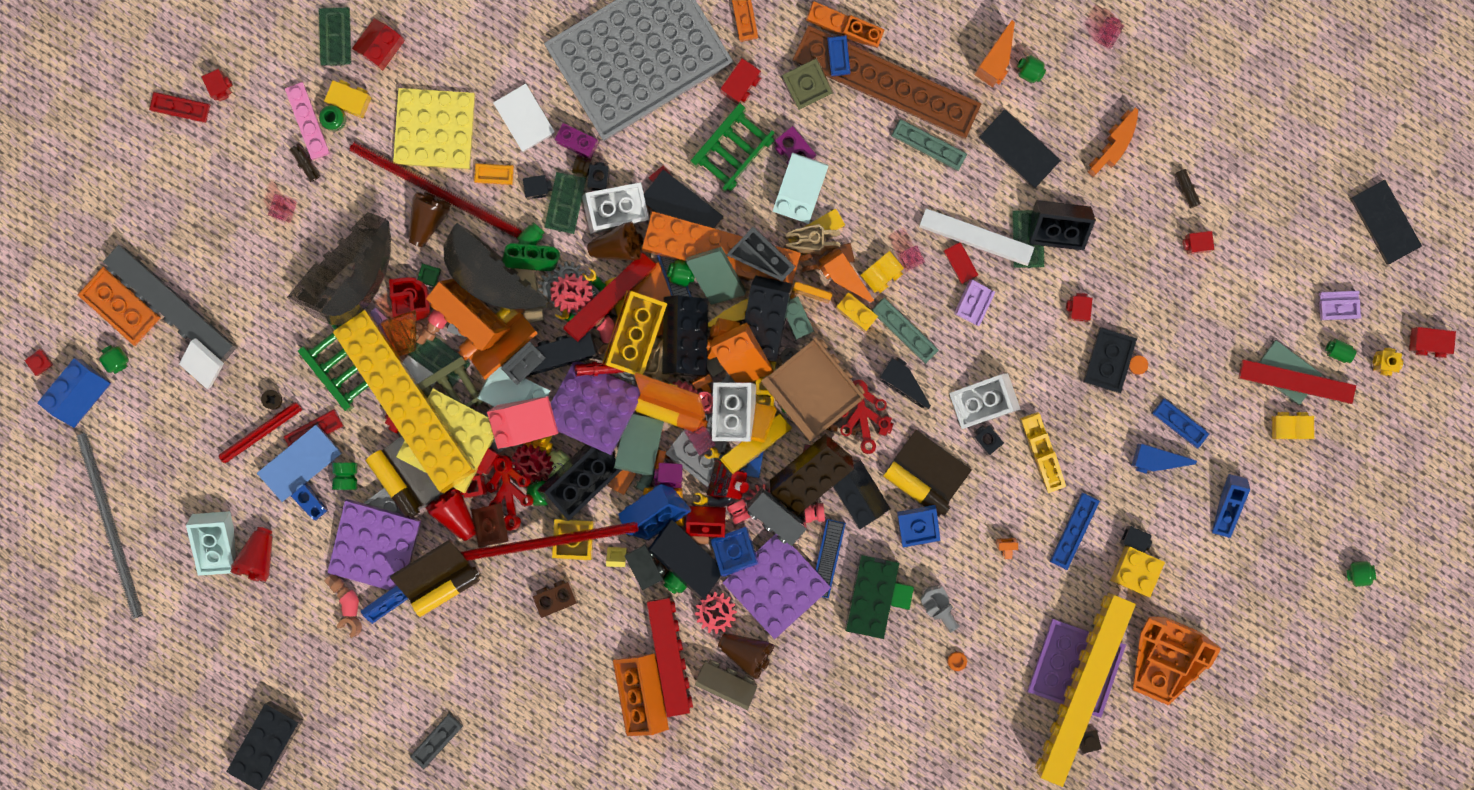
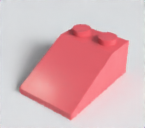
(522, 421)

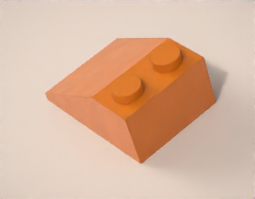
(995, 63)
(837, 267)
(741, 355)

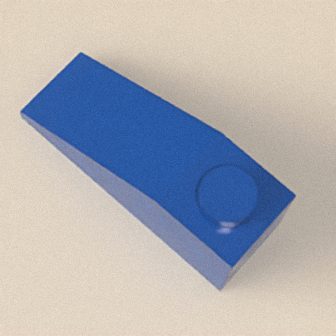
(1154, 459)
(1230, 505)

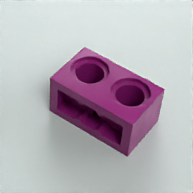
(576, 141)
(799, 145)
(669, 475)

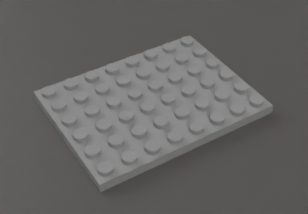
(636, 58)

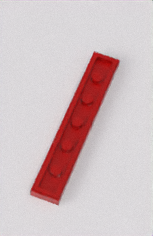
(609, 297)
(1297, 381)

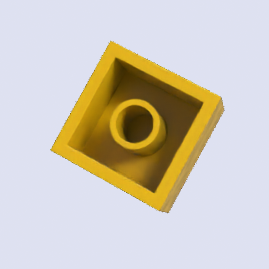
(577, 550)
(1137, 571)

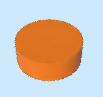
(1138, 365)
(957, 661)

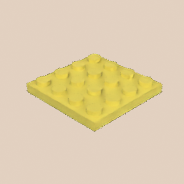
(434, 128)
(468, 428)

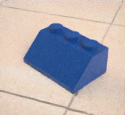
(74, 392)
(654, 511)

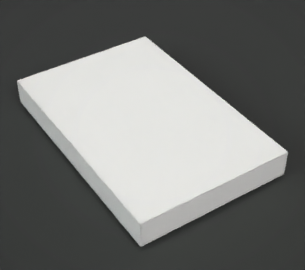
(524, 118)

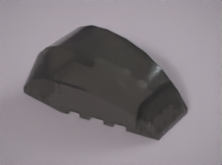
(348, 275)
(486, 277)

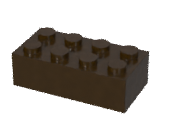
(811, 474)

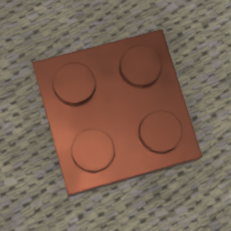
(490, 525)

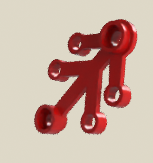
(862, 413)
(508, 490)

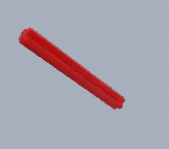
(260, 432)

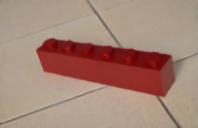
(668, 656)

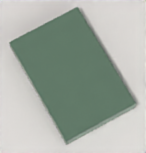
(716, 276)
(1282, 357)
(639, 445)

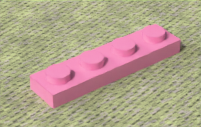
(307, 121)

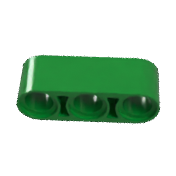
(522, 256)

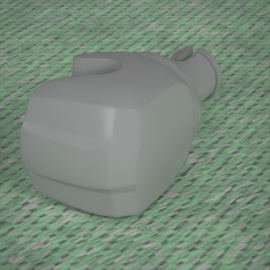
(938, 606)

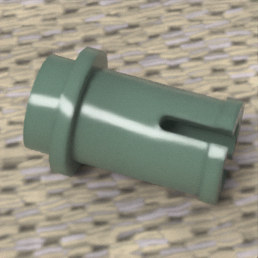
(645, 481)

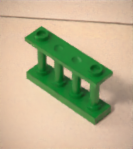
(726, 130)
(321, 370)

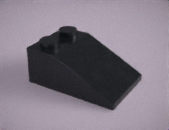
(901, 380)

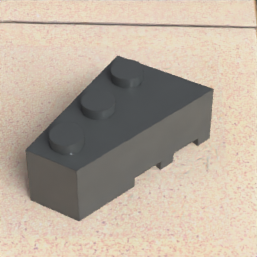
(762, 255)
(776, 517)

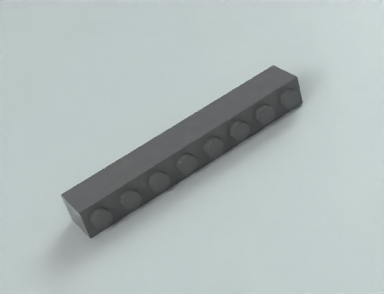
(167, 302)

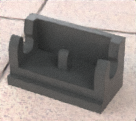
(523, 363)

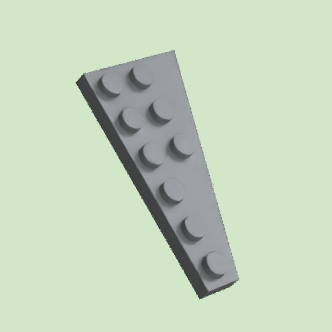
(684, 453)

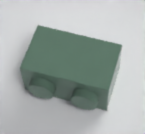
(798, 320)

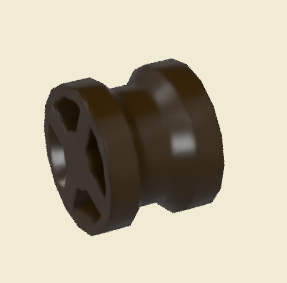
(581, 166)
(787, 354)
(274, 402)

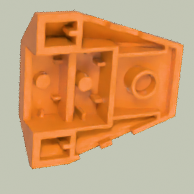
(1170, 658)

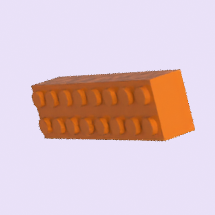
(682, 239)

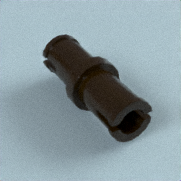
(304, 163)
(1187, 188)

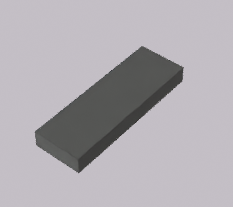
(436, 741)

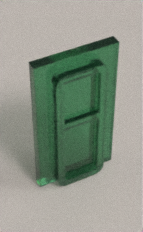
(335, 36)
(565, 203)
(1021, 232)
(435, 356)

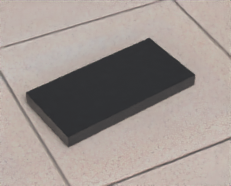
(1019, 149)
(674, 199)
(1386, 222)
(685, 559)

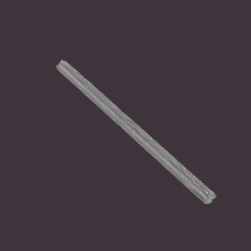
(107, 519)

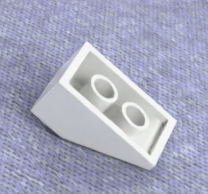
(615, 206)
(984, 401)
(733, 411)

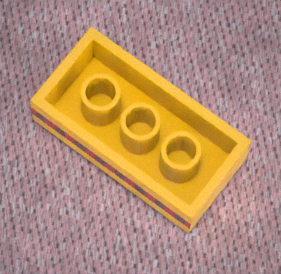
(634, 333)

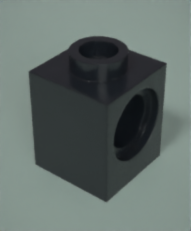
(602, 184)
(537, 187)
(995, 443)
(1136, 539)

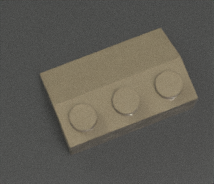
(726, 684)

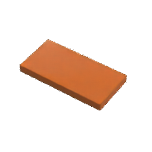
(119, 306)

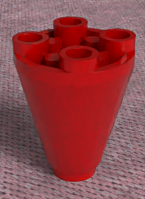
(453, 514)
(255, 556)

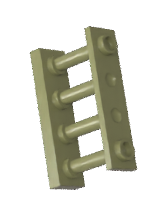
(441, 377)

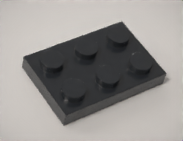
(1110, 360)

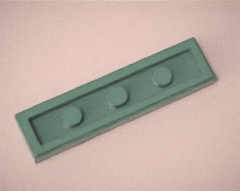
(929, 145)
(904, 330)

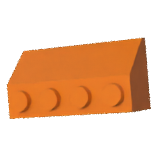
(467, 314)
(641, 695)

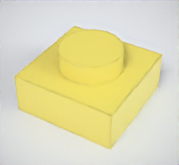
(616, 557)

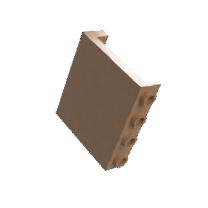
(813, 389)

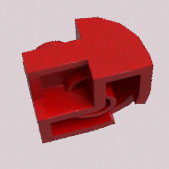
(409, 295)

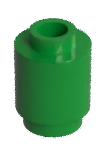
(531, 235)
(1340, 351)

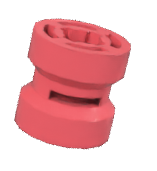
(707, 399)
(810, 513)
(741, 515)

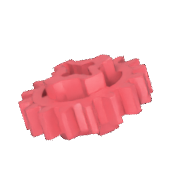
(571, 293)
(727, 616)

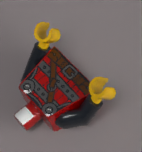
(723, 485)

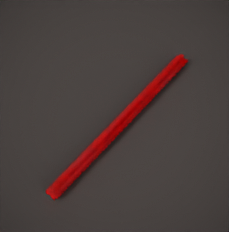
(438, 192)
(550, 541)

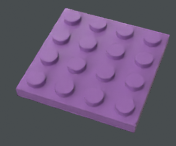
(594, 408)
(372, 544)
(778, 586)
(1058, 660)

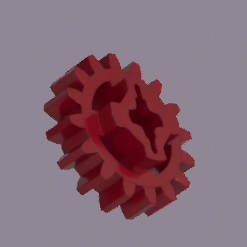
(532, 462)

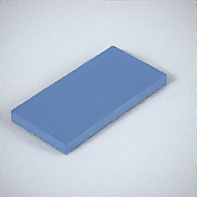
(299, 463)

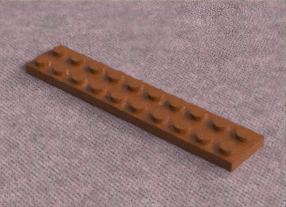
(894, 85)

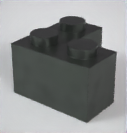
(644, 567)

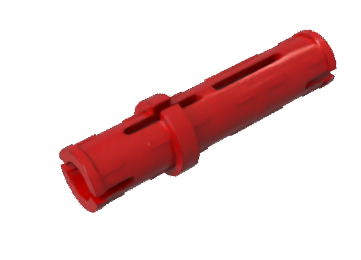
(594, 369)

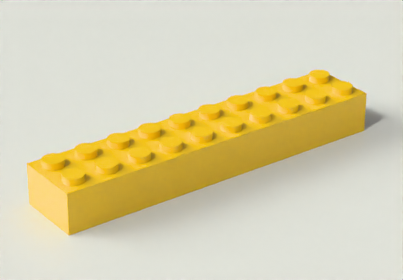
(404, 401)
(1085, 689)

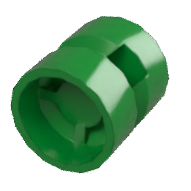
(344, 476)

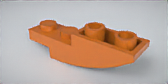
(843, 25)
(1120, 139)

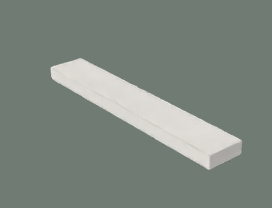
(976, 237)

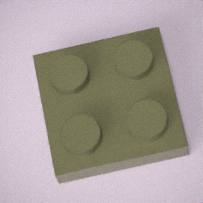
(807, 83)

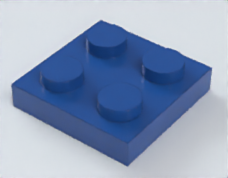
(918, 526)
(734, 551)

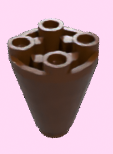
(425, 217)
(617, 244)
(747, 652)

